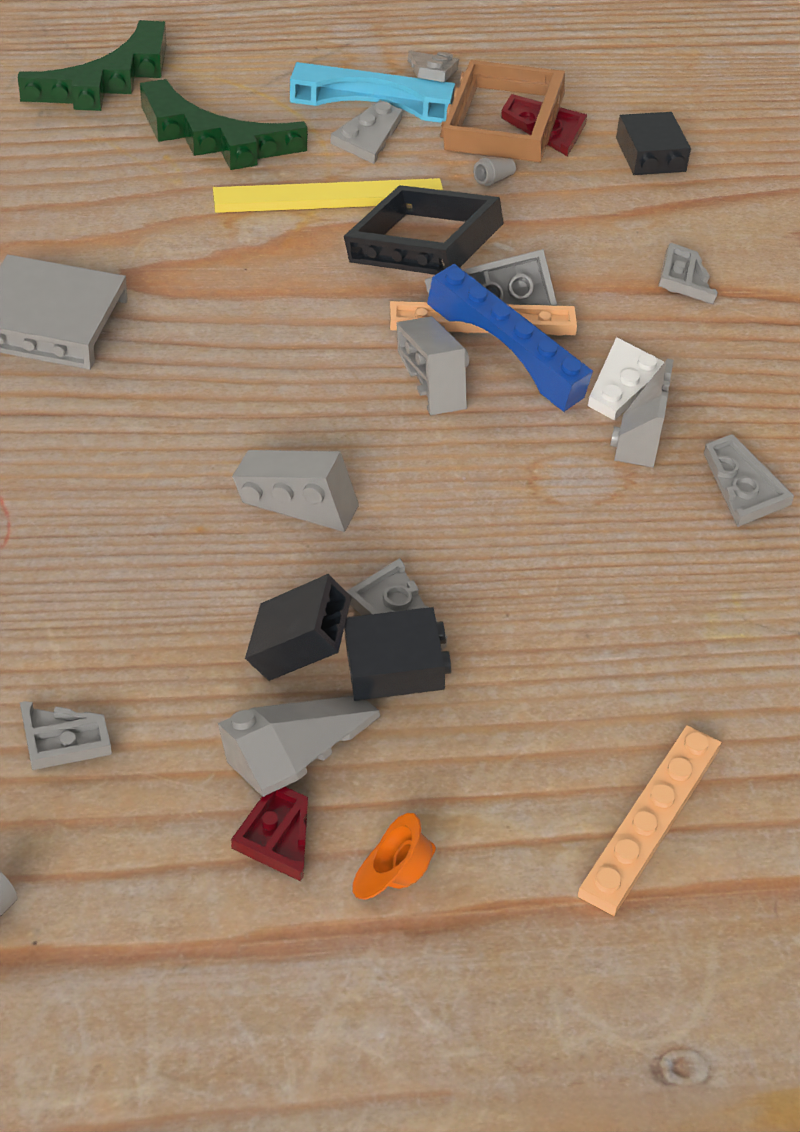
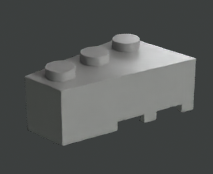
(298, 485)

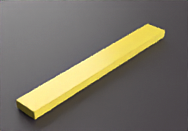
(311, 195)

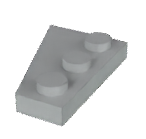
(433, 67)
(368, 131)
(744, 481)
(387, 592)

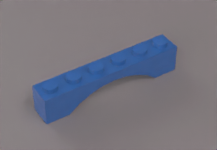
(554, 370)

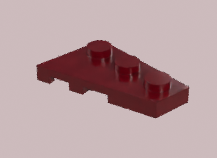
(567, 127)

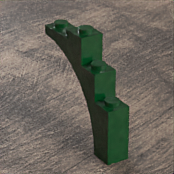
(113, 73)
(208, 133)

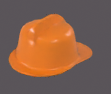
(396, 860)

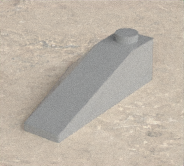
(515, 279)
(643, 421)
(278, 741)

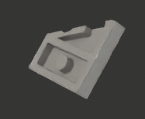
(685, 275)

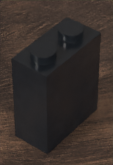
(653, 143)
(298, 627)
(396, 653)

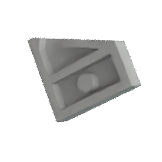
(63, 736)

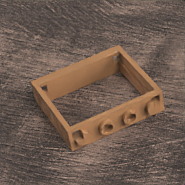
(504, 78)

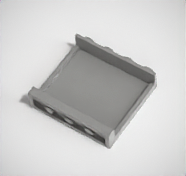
(55, 309)

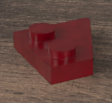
(276, 832)

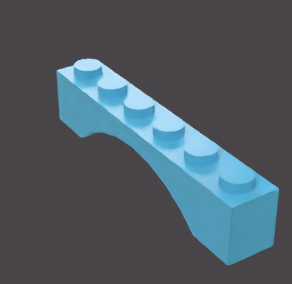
(325, 84)

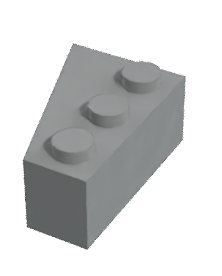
(436, 361)

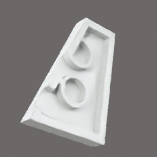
(622, 378)

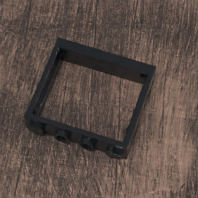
(370, 246)

